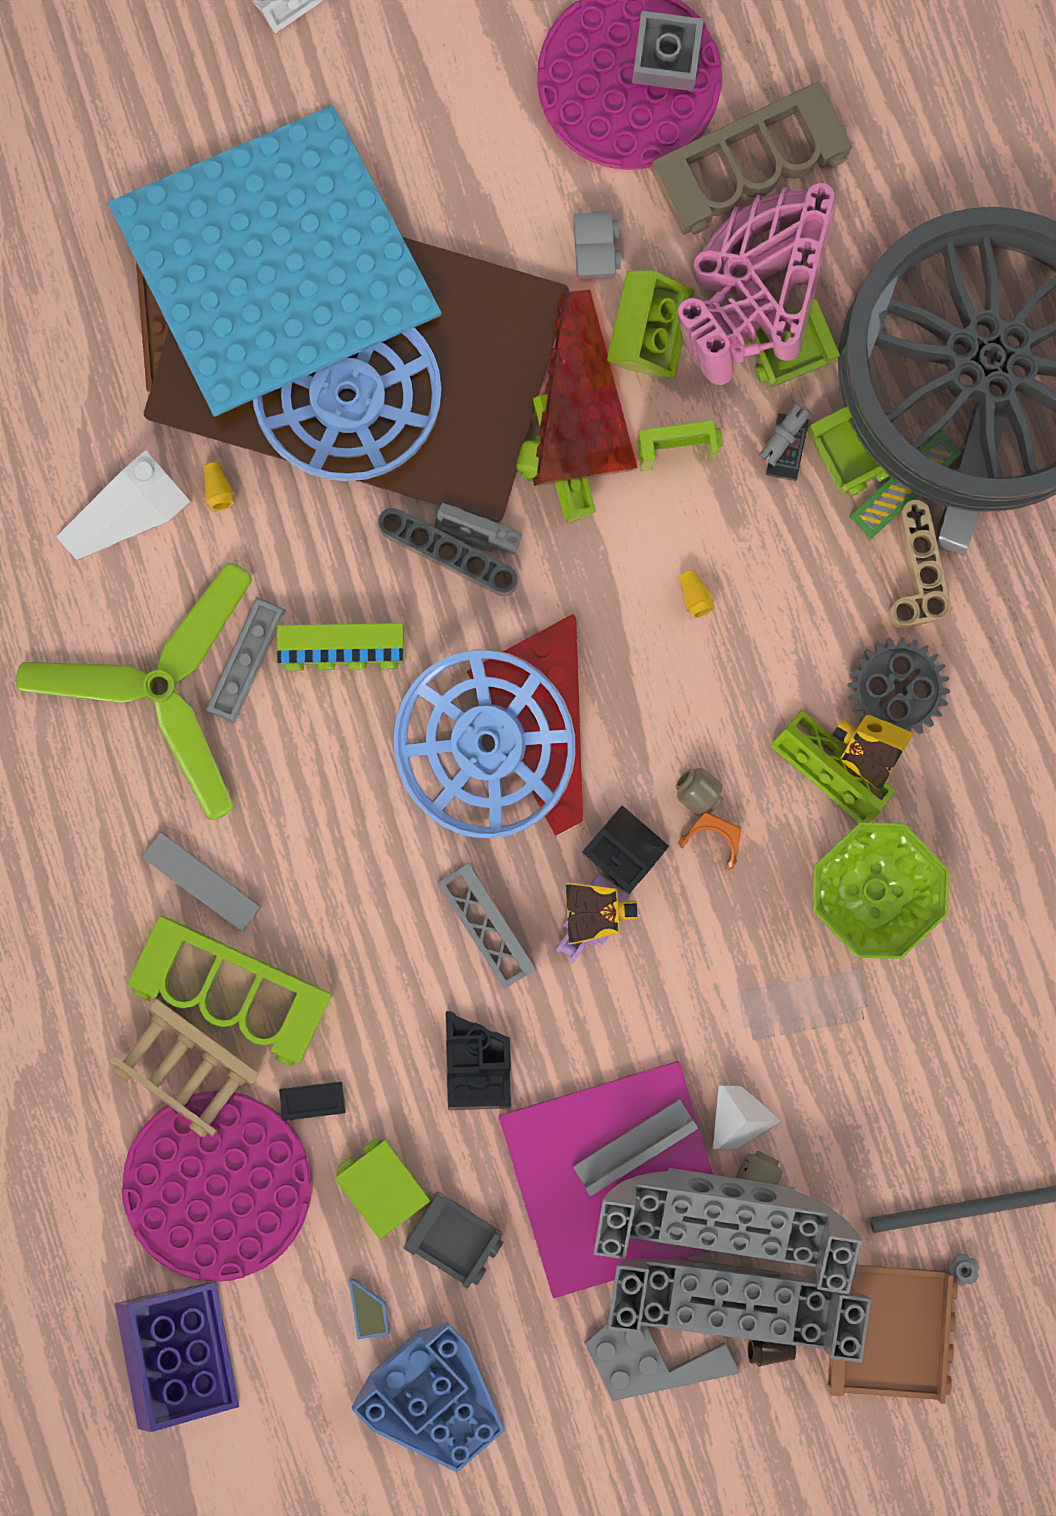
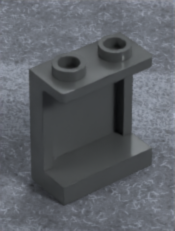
(454, 1240)

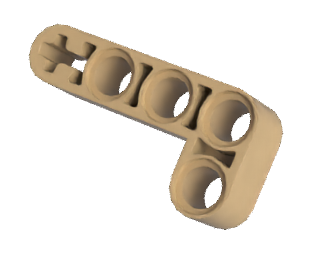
(916, 562)

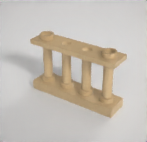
(212, 1057)

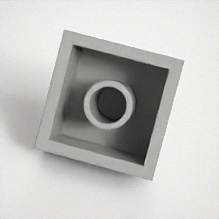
(667, 50)

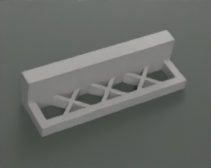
(497, 920)
(635, 1147)

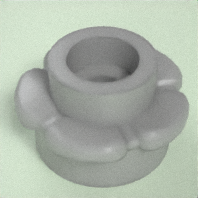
(964, 1261)

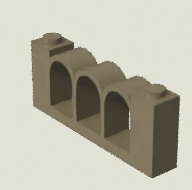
(818, 123)

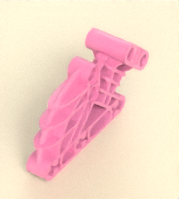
(719, 333)

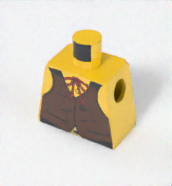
(872, 748)
(595, 912)

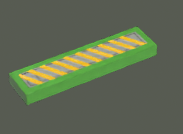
(893, 496)

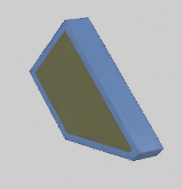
(368, 1312)

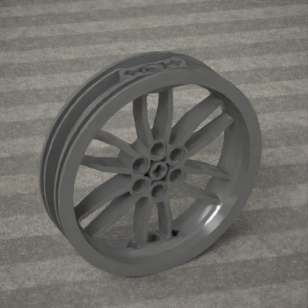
(901, 460)

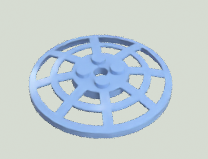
(358, 413)
(467, 745)

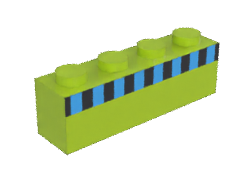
(340, 645)

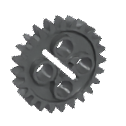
(880, 667)

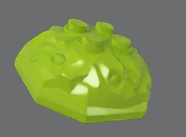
(880, 890)

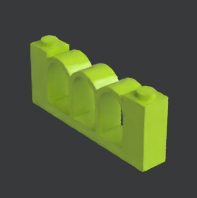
(159, 958)

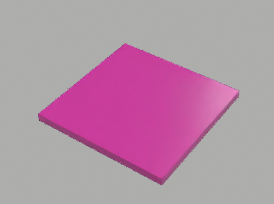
(564, 1130)

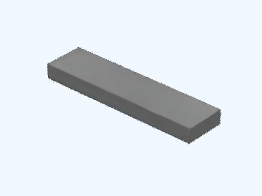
(245, 660)
(201, 881)

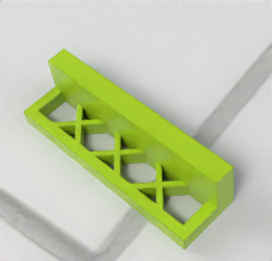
(574, 494)
(828, 771)

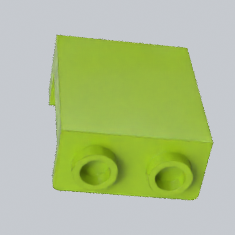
(816, 352)
(677, 436)
(844, 454)
(381, 1187)

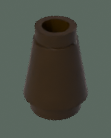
(769, 1353)

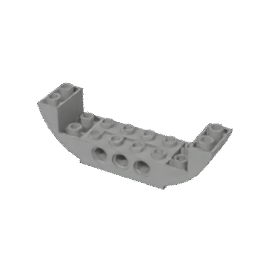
(731, 1219)
(738, 1305)

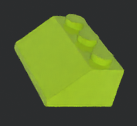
(648, 324)

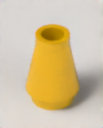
(217, 489)
(695, 594)

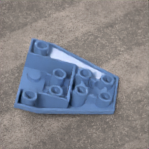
(431, 1399)

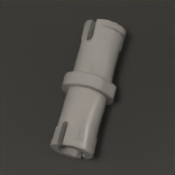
(784, 434)

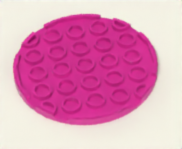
(591, 94)
(221, 1200)

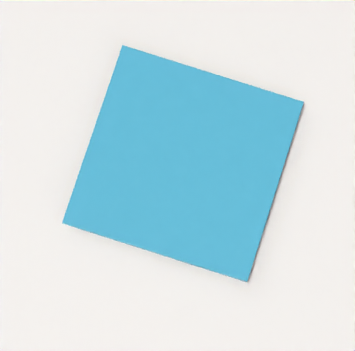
(273, 260)

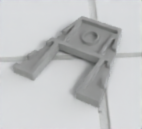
(635, 1367)

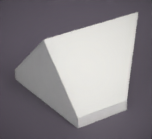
(739, 1117)

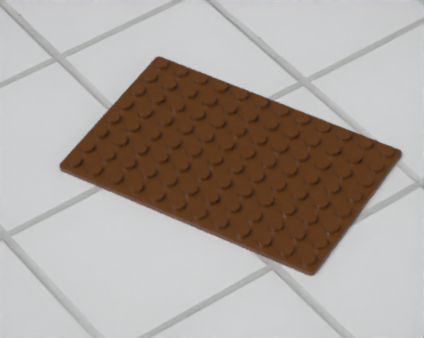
(490, 363)

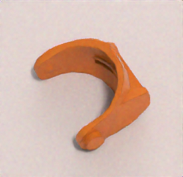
(725, 828)

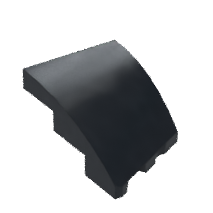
(476, 1066)

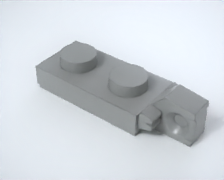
(476, 530)

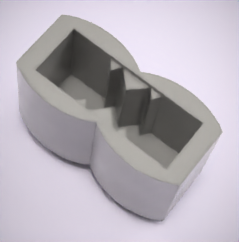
(595, 245)

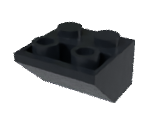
(625, 849)

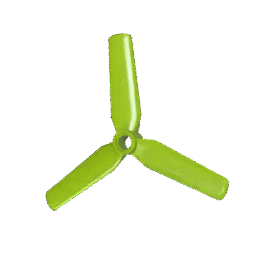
(178, 660)

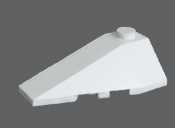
(129, 505)

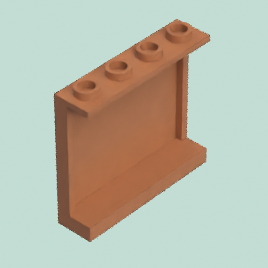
(905, 1335)

